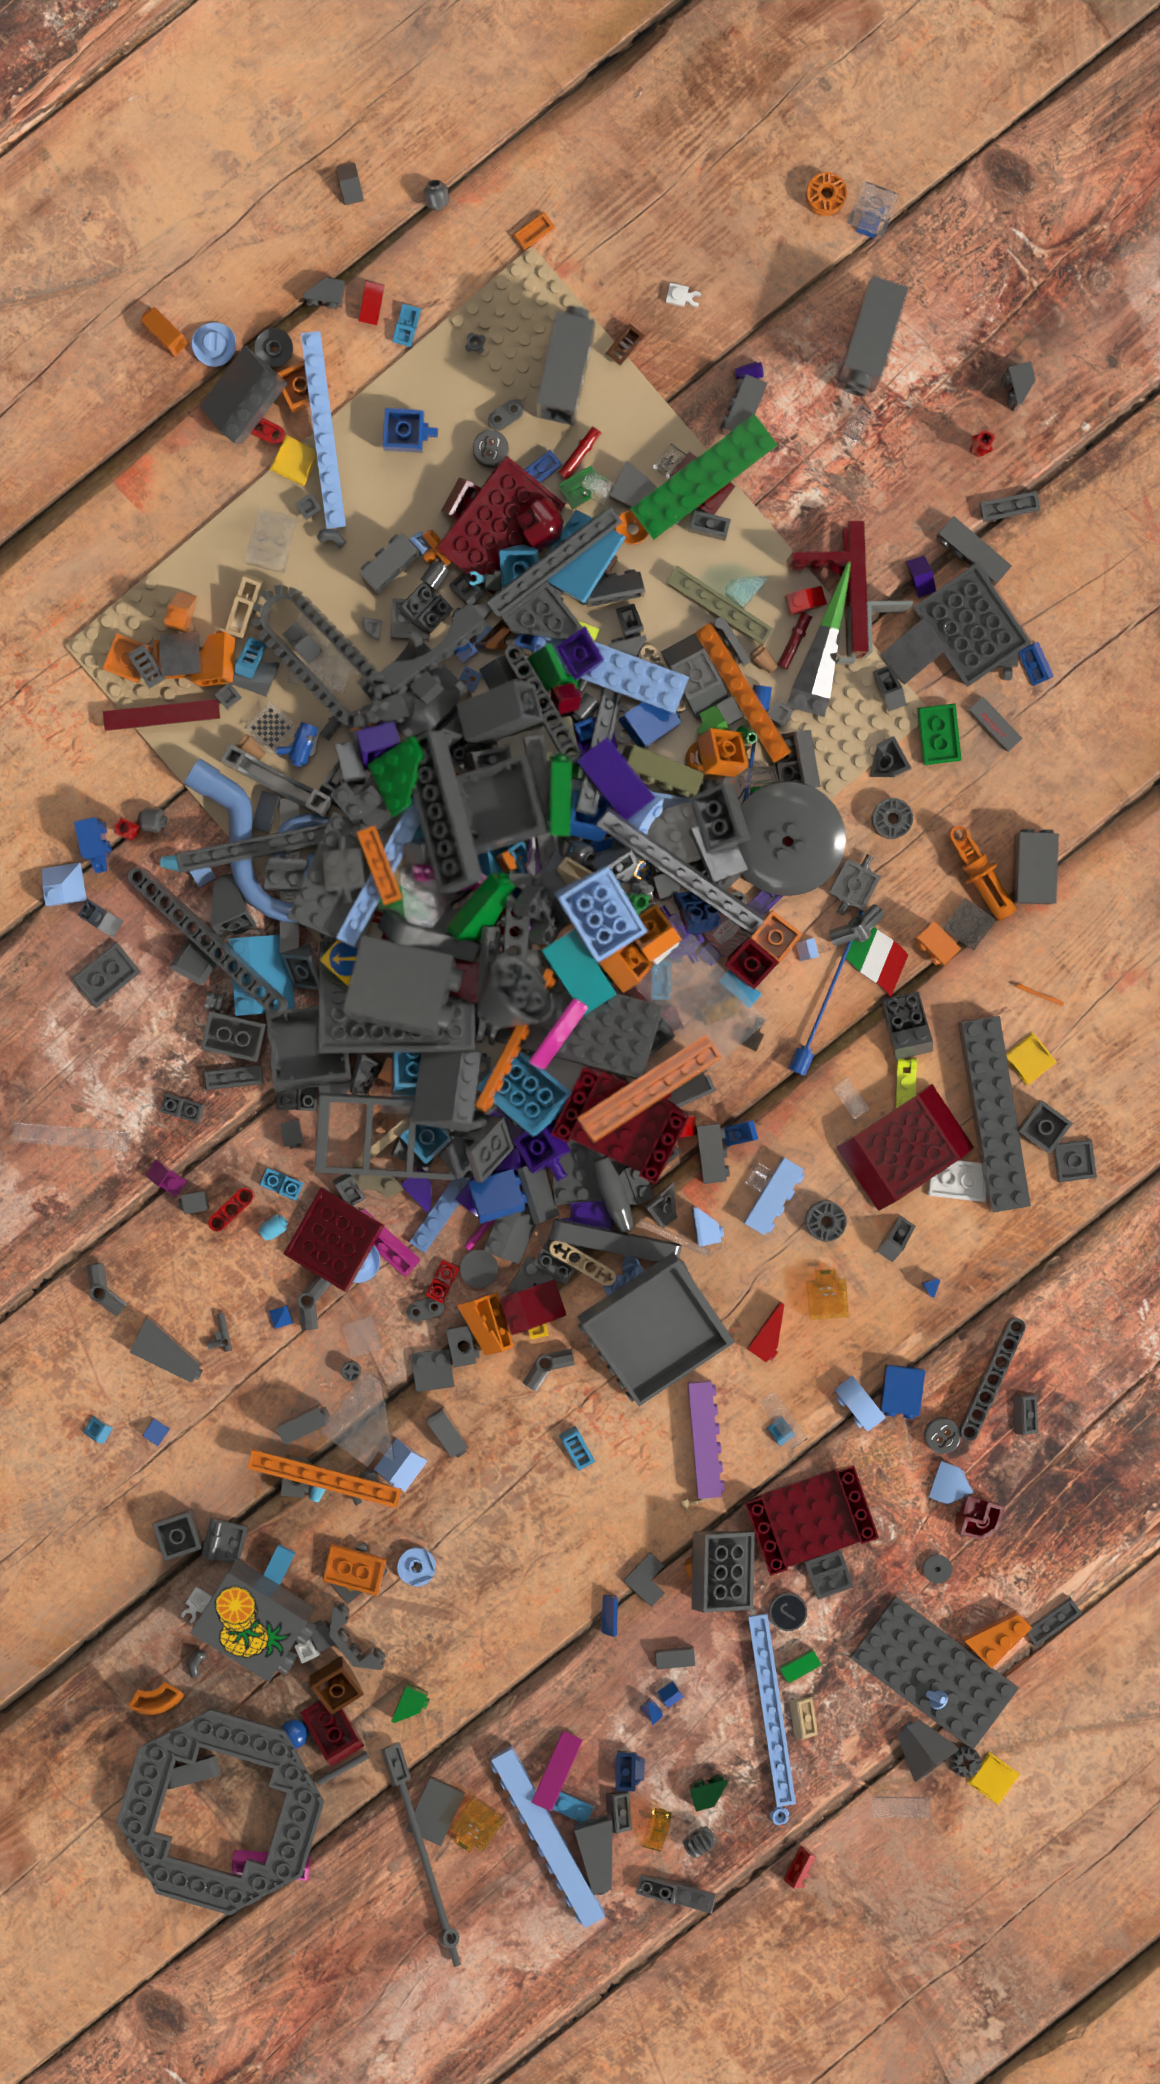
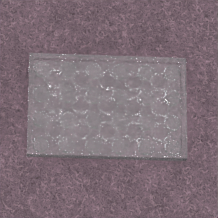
(701, 999)

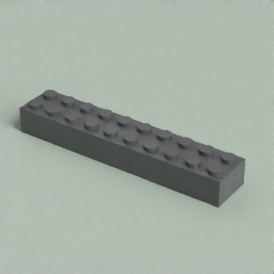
(994, 1114)

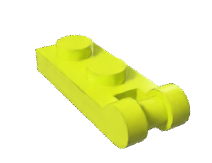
(905, 1081)

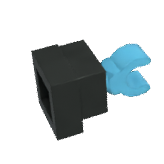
(489, 581)

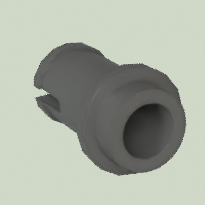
(331, 726)

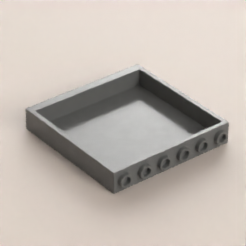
(654, 1329)

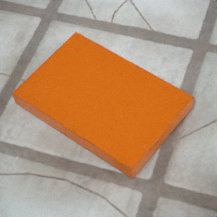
(354, 1569)

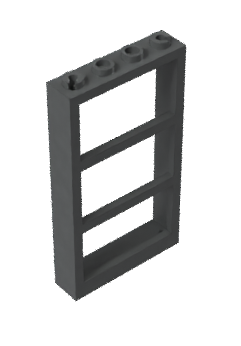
(322, 1138)

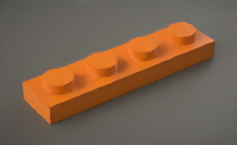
(379, 865)

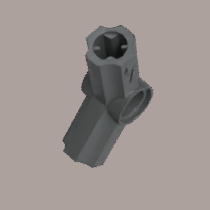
(858, 927)
(97, 1279)
(308, 1313)
(538, 1373)

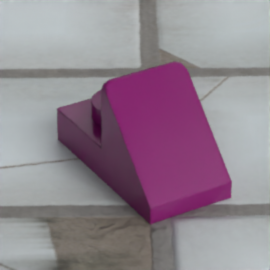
(165, 1178)

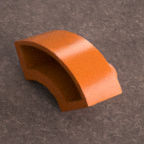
(156, 1701)

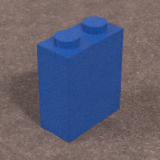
(648, 723)
(497, 1196)
(902, 1391)

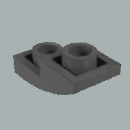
(182, 1108)

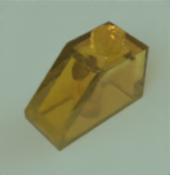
(657, 1829)

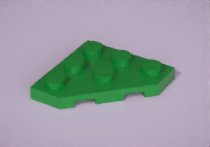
(397, 774)

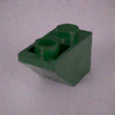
(707, 1793)

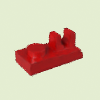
(800, 1868)

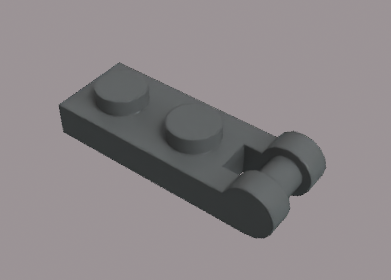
(731, 641)

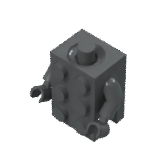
(480, 1148)

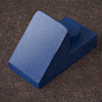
(740, 1133)

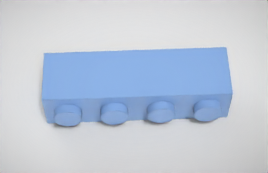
(774, 1195)

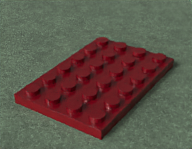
(491, 520)

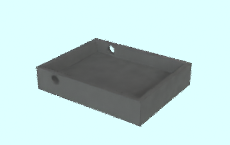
(974, 624)

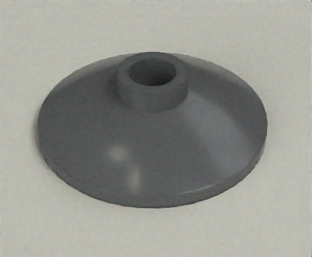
(271, 338)

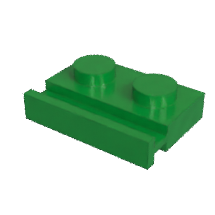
(573, 489)

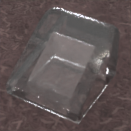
(759, 1177)

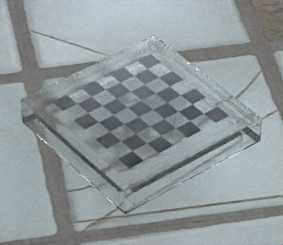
(271, 727)

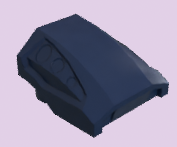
(696, 913)

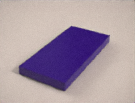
(616, 779)

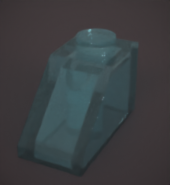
(744, 589)

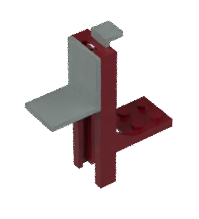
(857, 608)

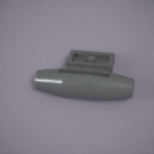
(621, 1191)

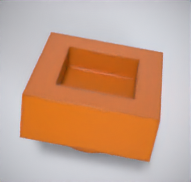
(506, 861)

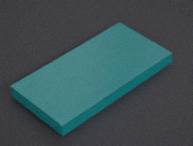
(579, 971)

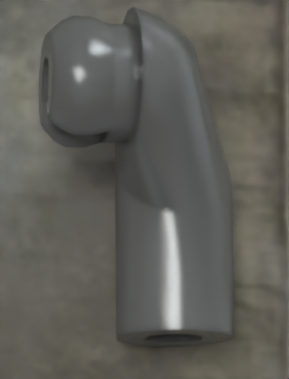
(331, 534)

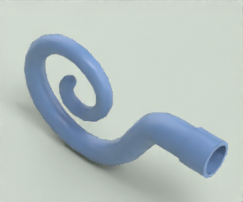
(210, 782)

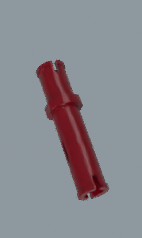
(798, 633)

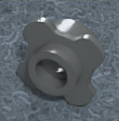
(480, 339)

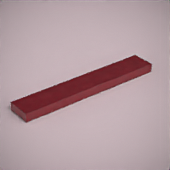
(161, 715)

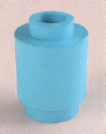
(273, 1227)

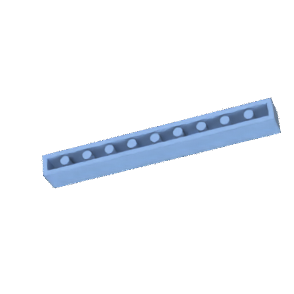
(549, 1838)

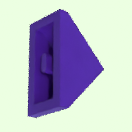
(921, 576)

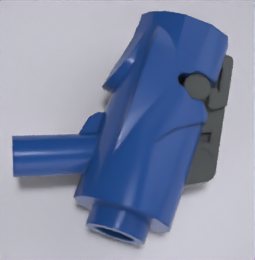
(303, 745)

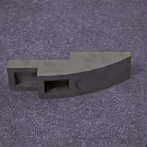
(676, 1892)

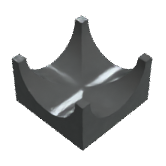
(425, 716)

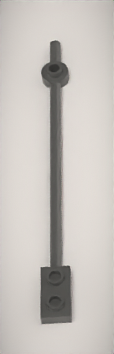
(398, 1775)

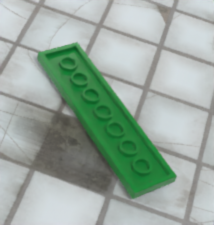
(704, 476)

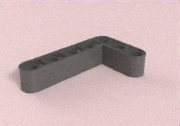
(426, 938)

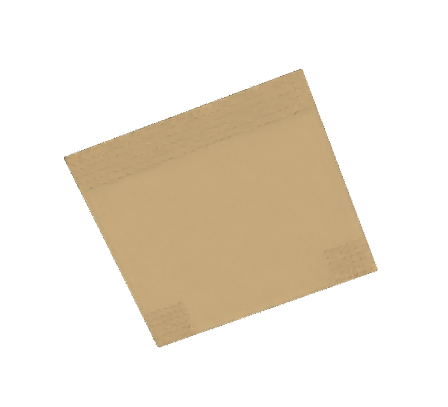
(405, 494)

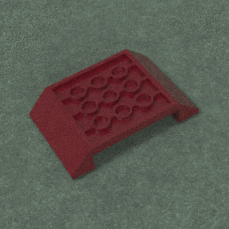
(638, 1143)
(905, 1148)
(811, 1518)

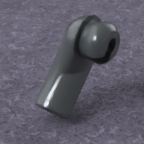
(193, 1662)

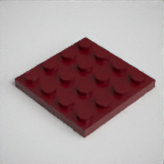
(334, 1239)

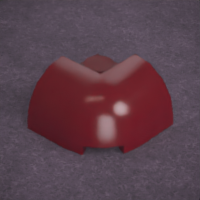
(542, 524)
(978, 1517)

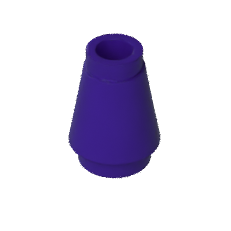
(752, 369)

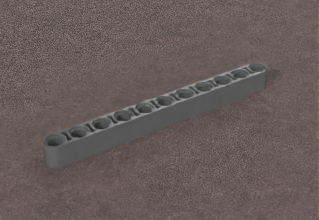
(216, 943)

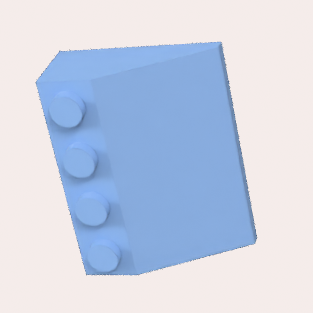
(600, 913)

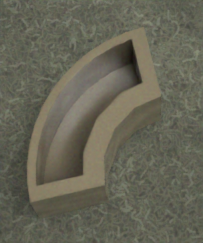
(385, 1184)

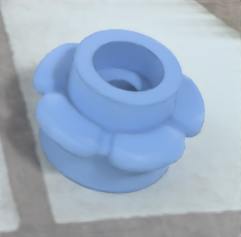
(779, 1820)

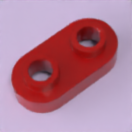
(267, 432)

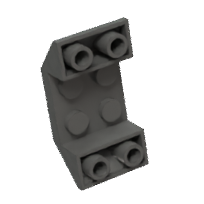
(704, 683)
(371, 1659)

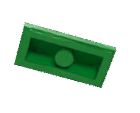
(800, 1665)

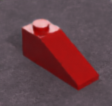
(767, 1338)

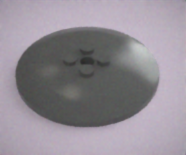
(816, 831)

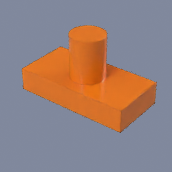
(432, 553)

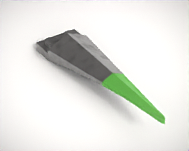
(815, 679)

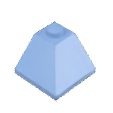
(63, 884)
(706, 1228)

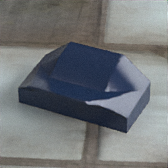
(629, 1770)

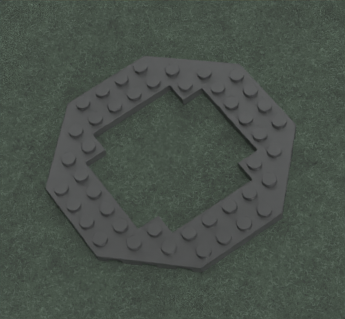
(239, 1739)

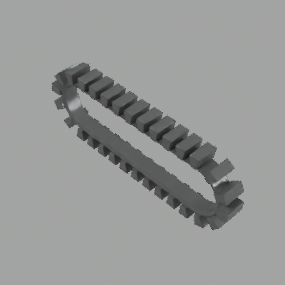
(304, 674)

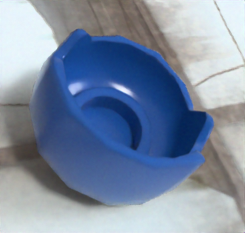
(296, 1731)

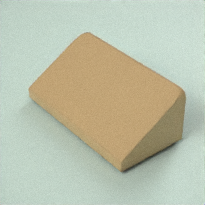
(803, 1718)

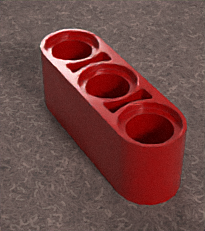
(240, 1206)

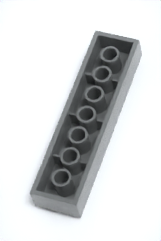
(444, 816)

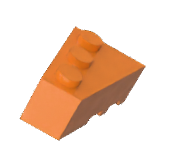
(487, 1323)
(998, 1638)

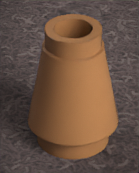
(763, 658)
(250, 746)

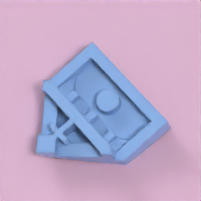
(950, 1484)

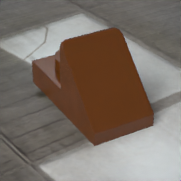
(495, 637)

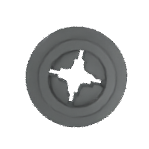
(957, 1759)

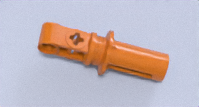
(977, 867)

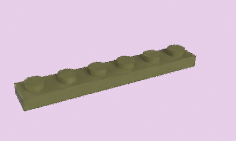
(719, 605)

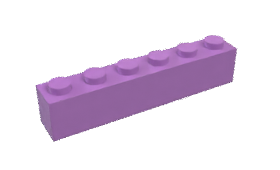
(704, 1439)

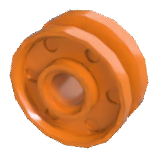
(826, 182)

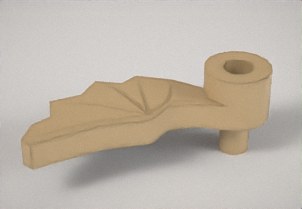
(685, 1503)

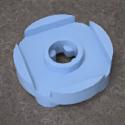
(407, 1560)

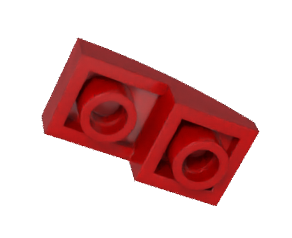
(371, 303)
(442, 1281)

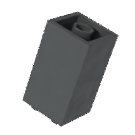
(499, 712)
(1035, 867)

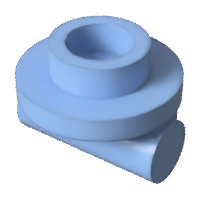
(937, 1699)

